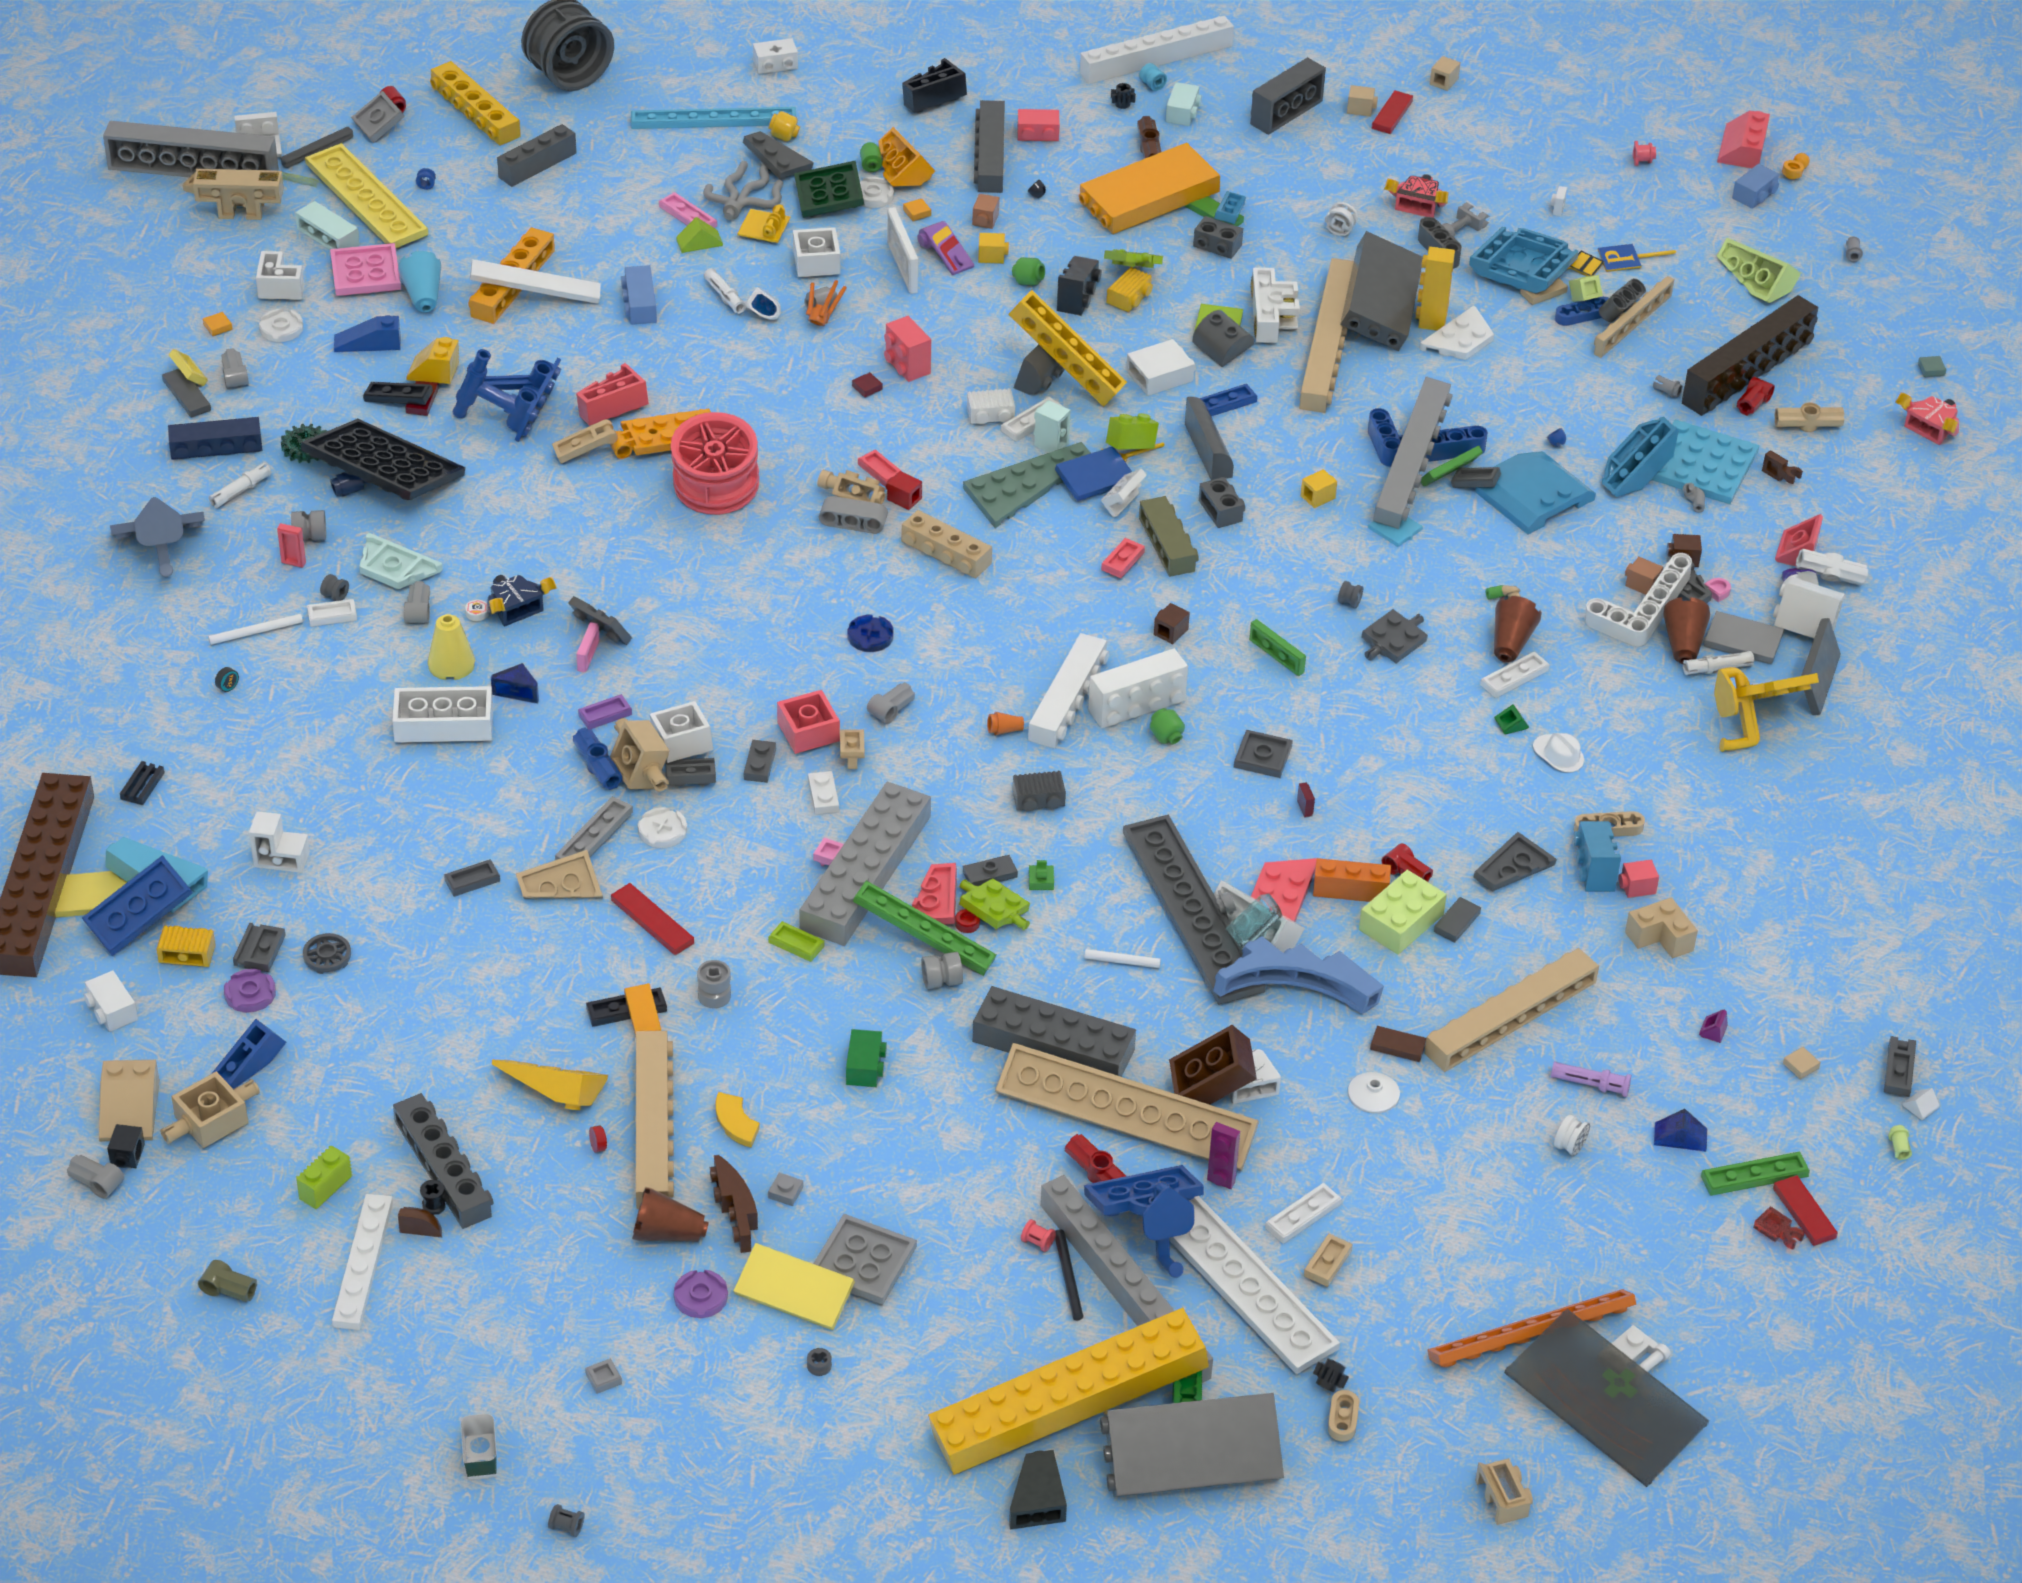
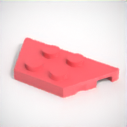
(1286, 884)

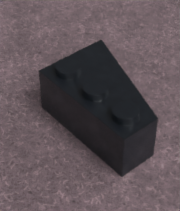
(934, 87)
(1077, 285)

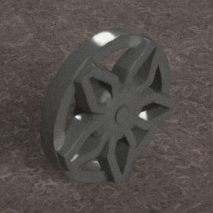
(327, 953)

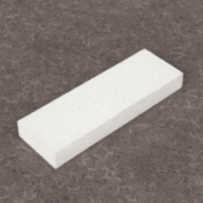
(1023, 423)
(1515, 674)
(1303, 1213)

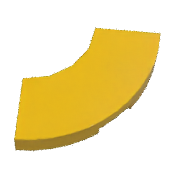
(734, 1120)

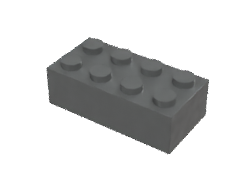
(1287, 95)

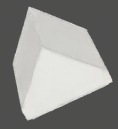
(1922, 1103)

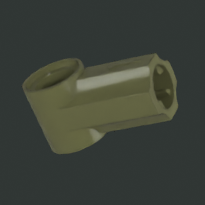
(221, 1279)

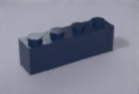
(215, 438)

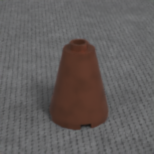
(1514, 625)
(1686, 626)
(667, 1220)

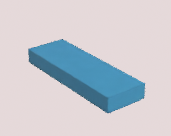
(1230, 207)

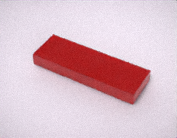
(1392, 112)
(1805, 1210)

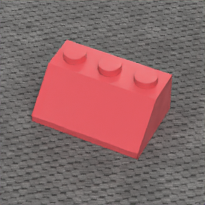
(1744, 139)

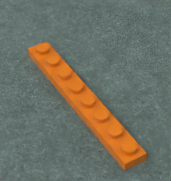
(1523, 1330)

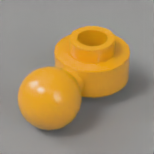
(1794, 168)

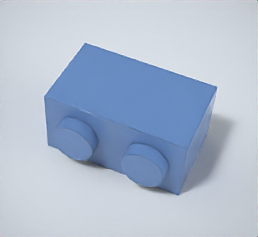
(1755, 186)

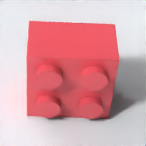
(908, 348)
(808, 721)

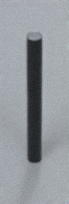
(1068, 1275)

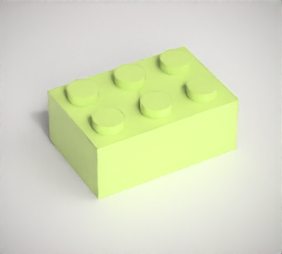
(1402, 912)

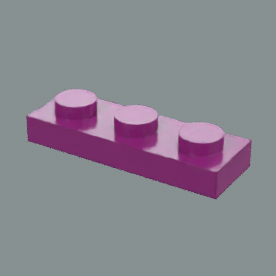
(1223, 1155)

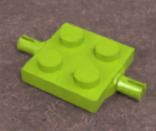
(1133, 259)
(994, 904)

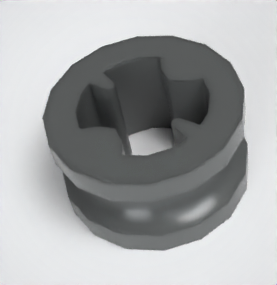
(818, 1355)

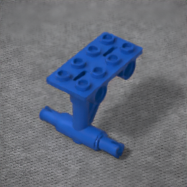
(520, 407)

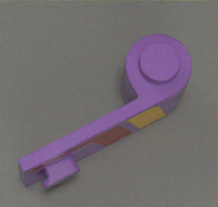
(946, 245)

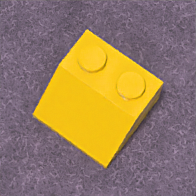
(436, 362)

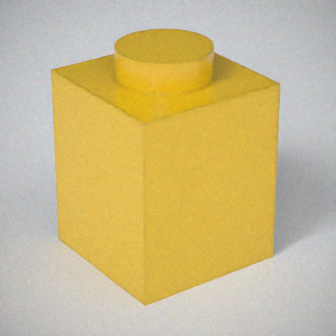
(992, 248)
(1318, 488)

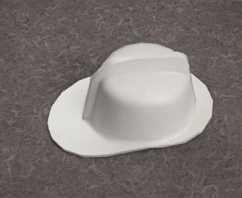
(1560, 751)

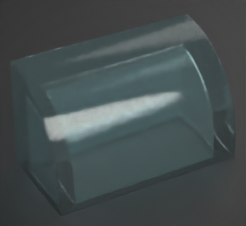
(1255, 920)

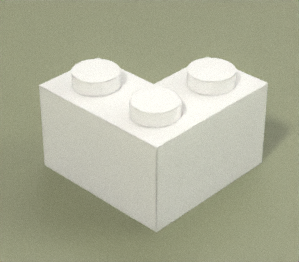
(278, 280)
(275, 848)

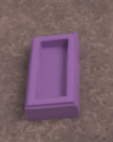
(605, 712)

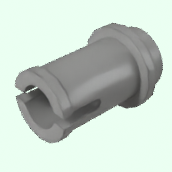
(1853, 250)
(1668, 386)

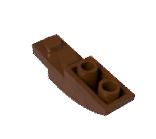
(736, 1200)

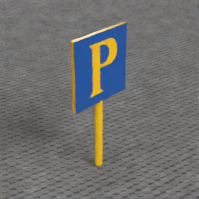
(1625, 257)

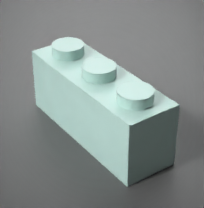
(326, 227)

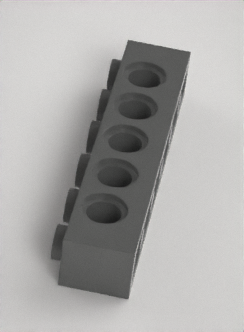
(442, 1160)

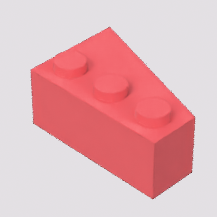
(612, 396)

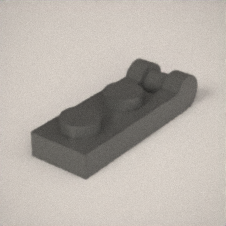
(1900, 1066)

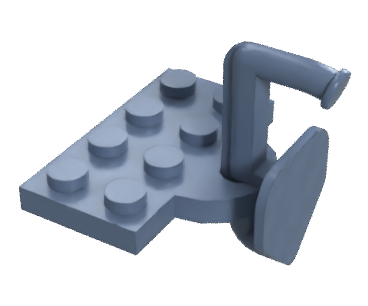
(158, 526)

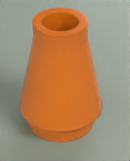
(1004, 723)

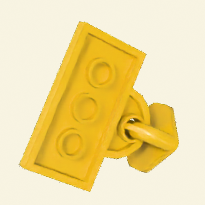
(1741, 698)

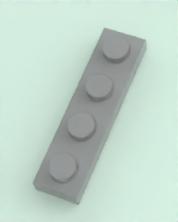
(598, 828)

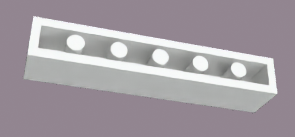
(1067, 691)

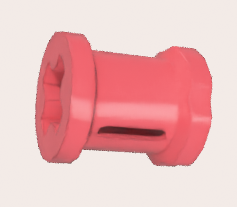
(1038, 1235)

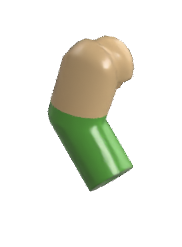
(1502, 590)

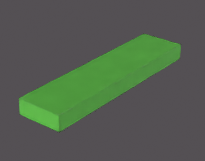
(1754, 1173)

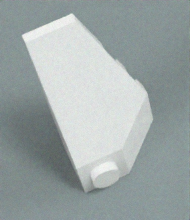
(1282, 934)

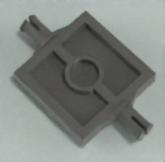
(1394, 636)

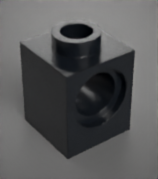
(126, 1146)

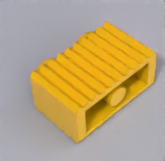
(1129, 289)
(186, 946)

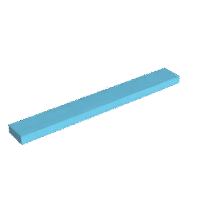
(705, 117)

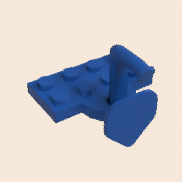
(1157, 1196)

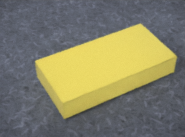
(188, 367)

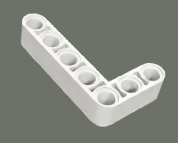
(1638, 626)

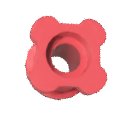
(1643, 153)

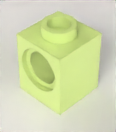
(1585, 288)

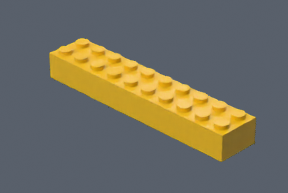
(1068, 1390)

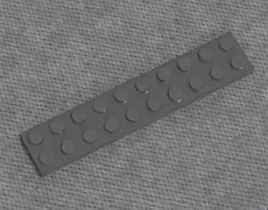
(1187, 900)

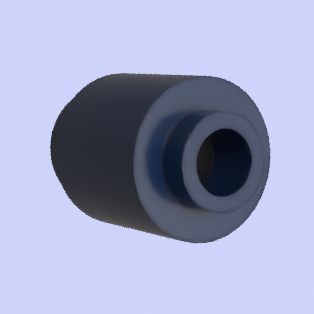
(346, 484)

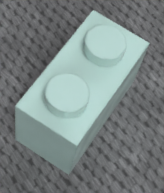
(1183, 104)
(1051, 426)

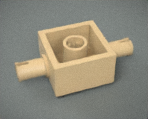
(640, 755)
(209, 1110)

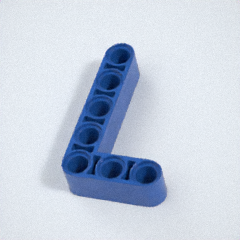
(1447, 446)

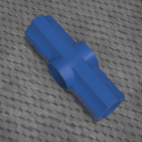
(597, 758)

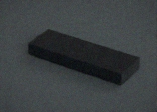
(398, 393)
(616, 1008)

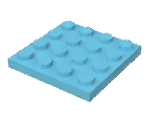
(1708, 461)

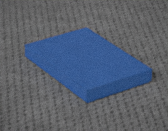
(1093, 473)

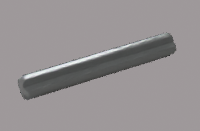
(324, 143)

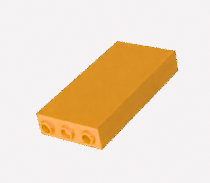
(1149, 188)

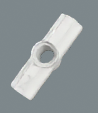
(1832, 567)

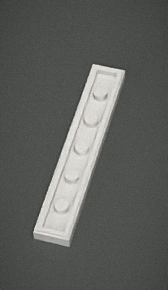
(535, 281)

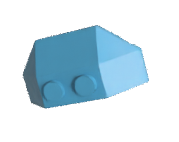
(1640, 457)

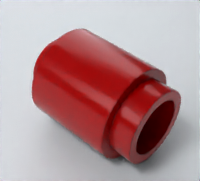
(394, 95)

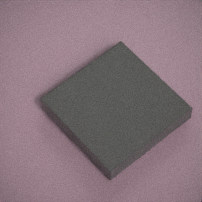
(1263, 753)

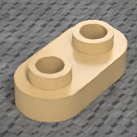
(1342, 1417)

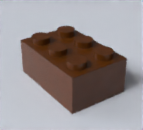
(1214, 1067)

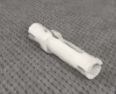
(728, 294)
(246, 481)
(1709, 664)

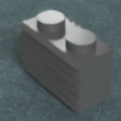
(1039, 791)

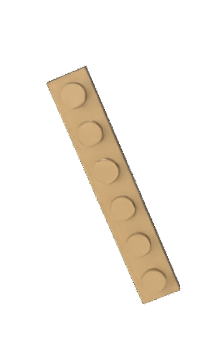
(1633, 317)

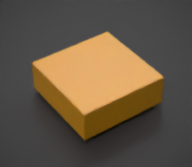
(917, 209)
(217, 323)

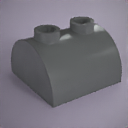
(1221, 337)
(1037, 371)

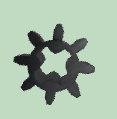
(1123, 95)
(1330, 1375)

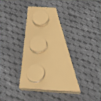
(561, 878)

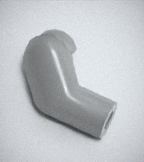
(1695, 495)

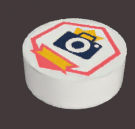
(476, 610)

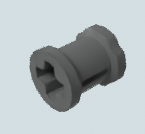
(566, 1520)

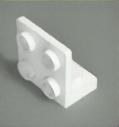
(260, 124)

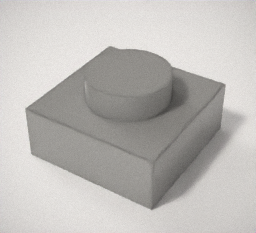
(785, 1189)

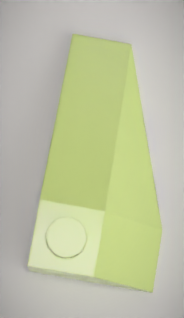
(1758, 272)

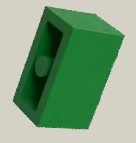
(864, 1058)

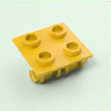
(764, 224)

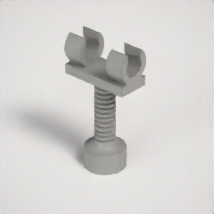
(1467, 217)

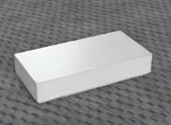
(332, 612)

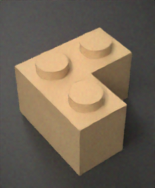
(1664, 924)

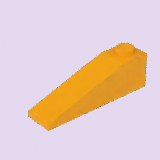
(902, 161)

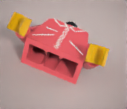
(1930, 417)

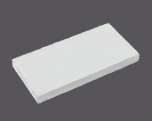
(902, 250)

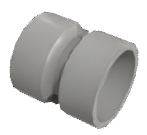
(312, 524)
(942, 970)
(714, 984)

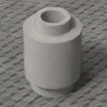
(820, 296)

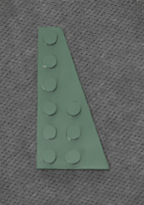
(1018, 485)

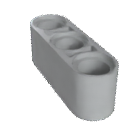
(853, 514)

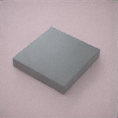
(377, 116)

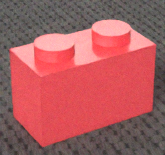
(1038, 125)

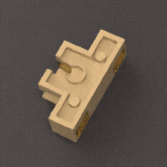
(238, 188)

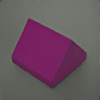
(1714, 1026)

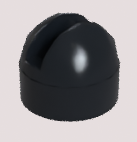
(1037, 189)

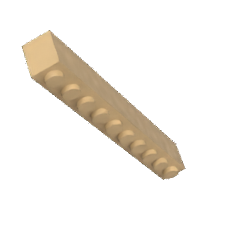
(1327, 340)

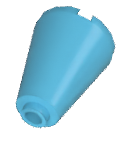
(421, 278)

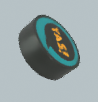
(226, 679)

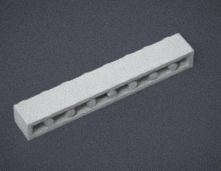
(1156, 49)

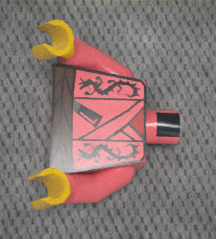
(1417, 195)

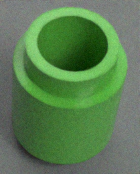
(871, 157)

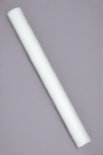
(255, 629)

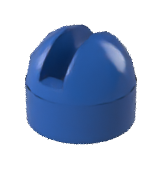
(1557, 437)

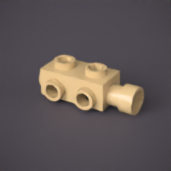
(860, 490)

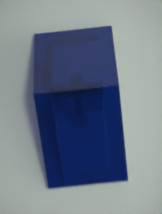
(515, 684)
(1681, 1131)

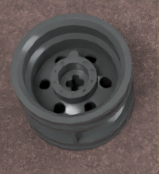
(567, 44)

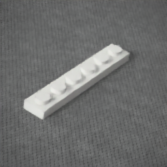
(362, 1262)

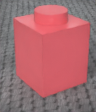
(1639, 878)

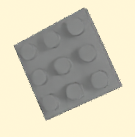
(867, 1255)

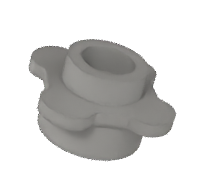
(1225, 903)

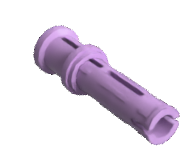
(1604, 1080)

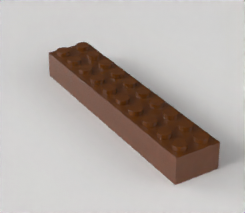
(40, 869)

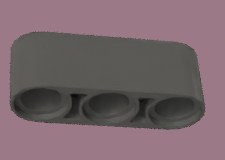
(1434, 234)
(1622, 300)

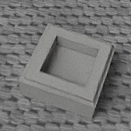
(603, 1376)

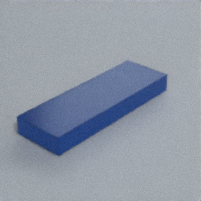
(1229, 399)

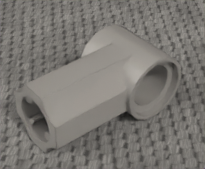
(234, 370)
(417, 608)
(888, 705)
(99, 1178)

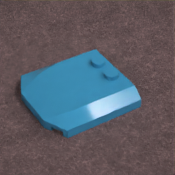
(1523, 259)
(1534, 489)

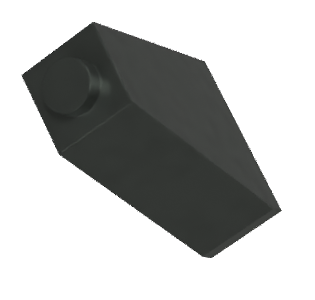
(1038, 1492)

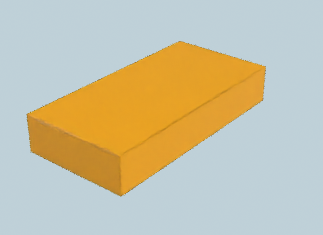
(642, 1008)

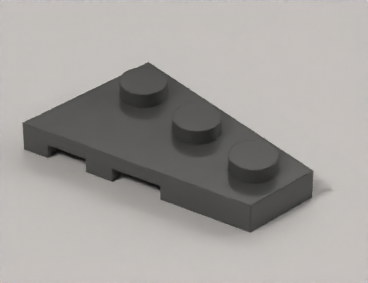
(776, 156)
(611, 625)
(1513, 862)

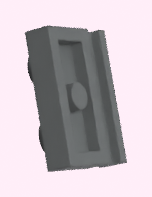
(691, 771)
(259, 947)

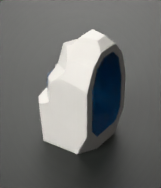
(764, 304)

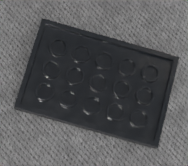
(383, 459)

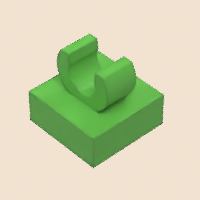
(1041, 876)

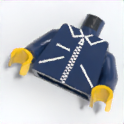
(517, 598)

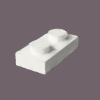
(823, 792)

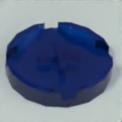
(870, 633)

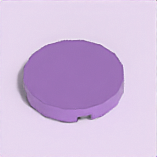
(249, 990)
(700, 1293)

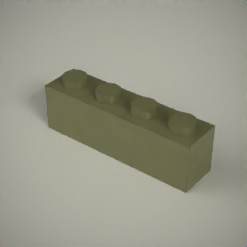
(1168, 536)

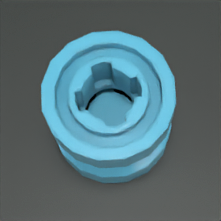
(1153, 76)

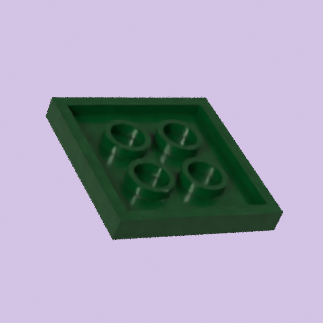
(829, 189)

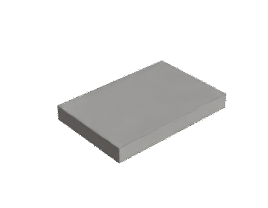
(1741, 635)

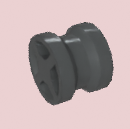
(335, 588)
(1350, 594)

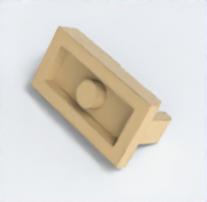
(852, 746)

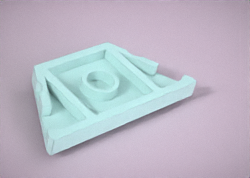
(394, 563)

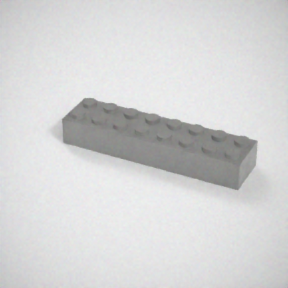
(183, 150)
(868, 854)

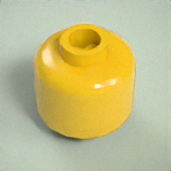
(784, 126)

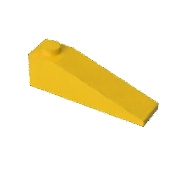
(563, 1086)

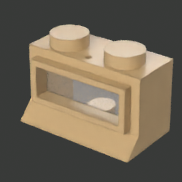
(1505, 1489)

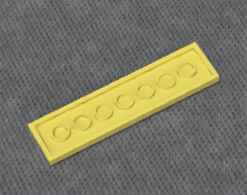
(366, 196)

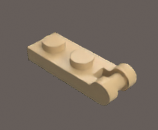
(585, 440)

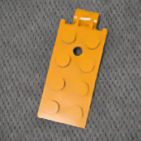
(649, 433)

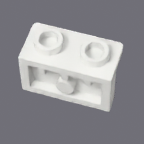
(1123, 492)

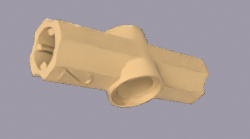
(1809, 417)

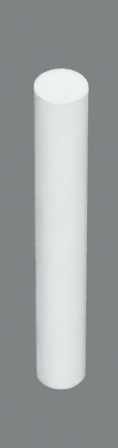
(1122, 958)

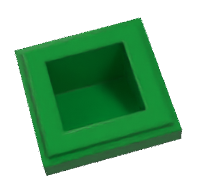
(1511, 720)

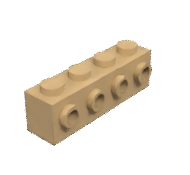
(946, 543)

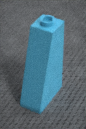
(130, 857)

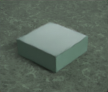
(1932, 366)

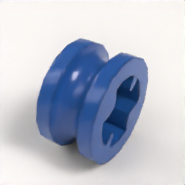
(422, 173)

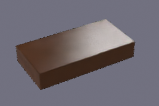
(1398, 1043)

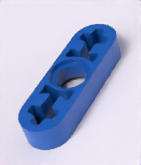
(1571, 314)

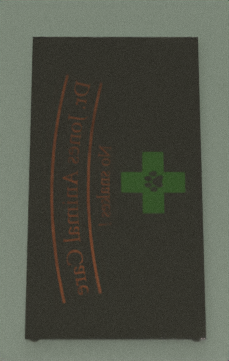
(1607, 1397)

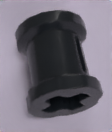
(432, 1193)

